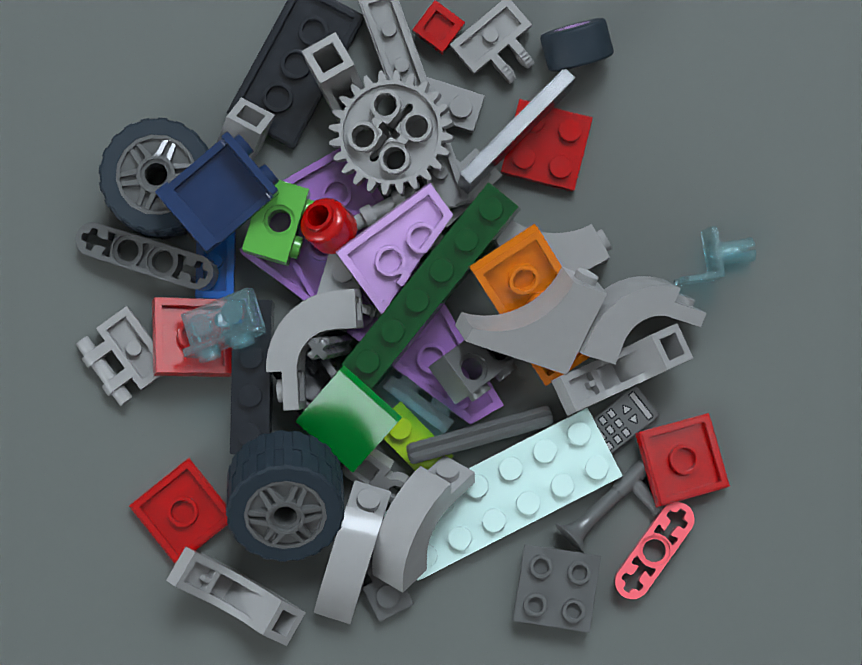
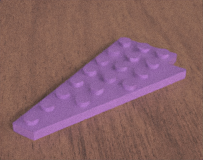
(304, 276)

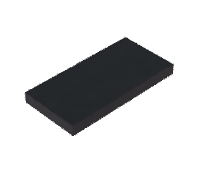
(280, 76)

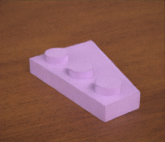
(394, 245)

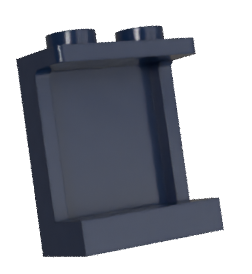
(219, 191)

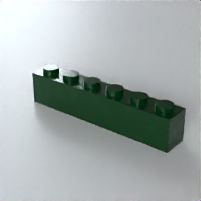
(431, 286)

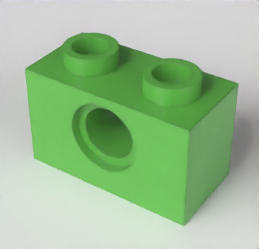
(272, 245)

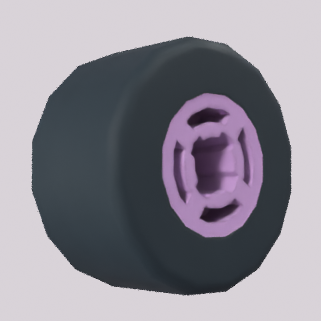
(577, 44)

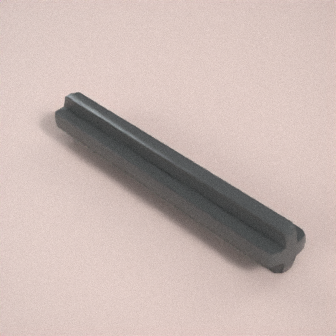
(330, 346)
(479, 434)

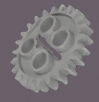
(420, 153)

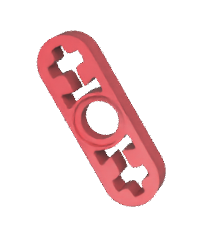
(678, 532)

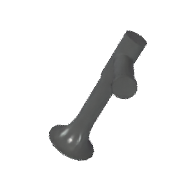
(630, 481)

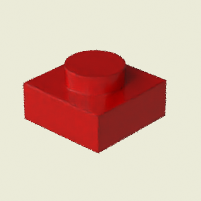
(438, 27)

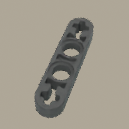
(146, 256)

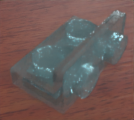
(223, 324)

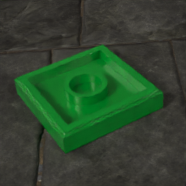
(348, 418)

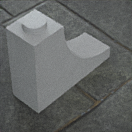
(573, 249)
(547, 328)

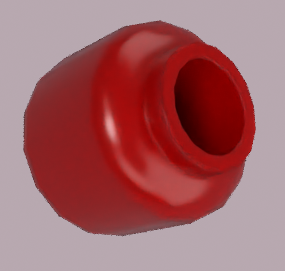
(328, 225)

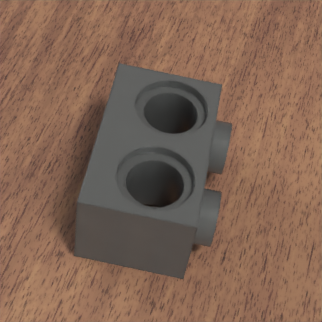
(477, 363)

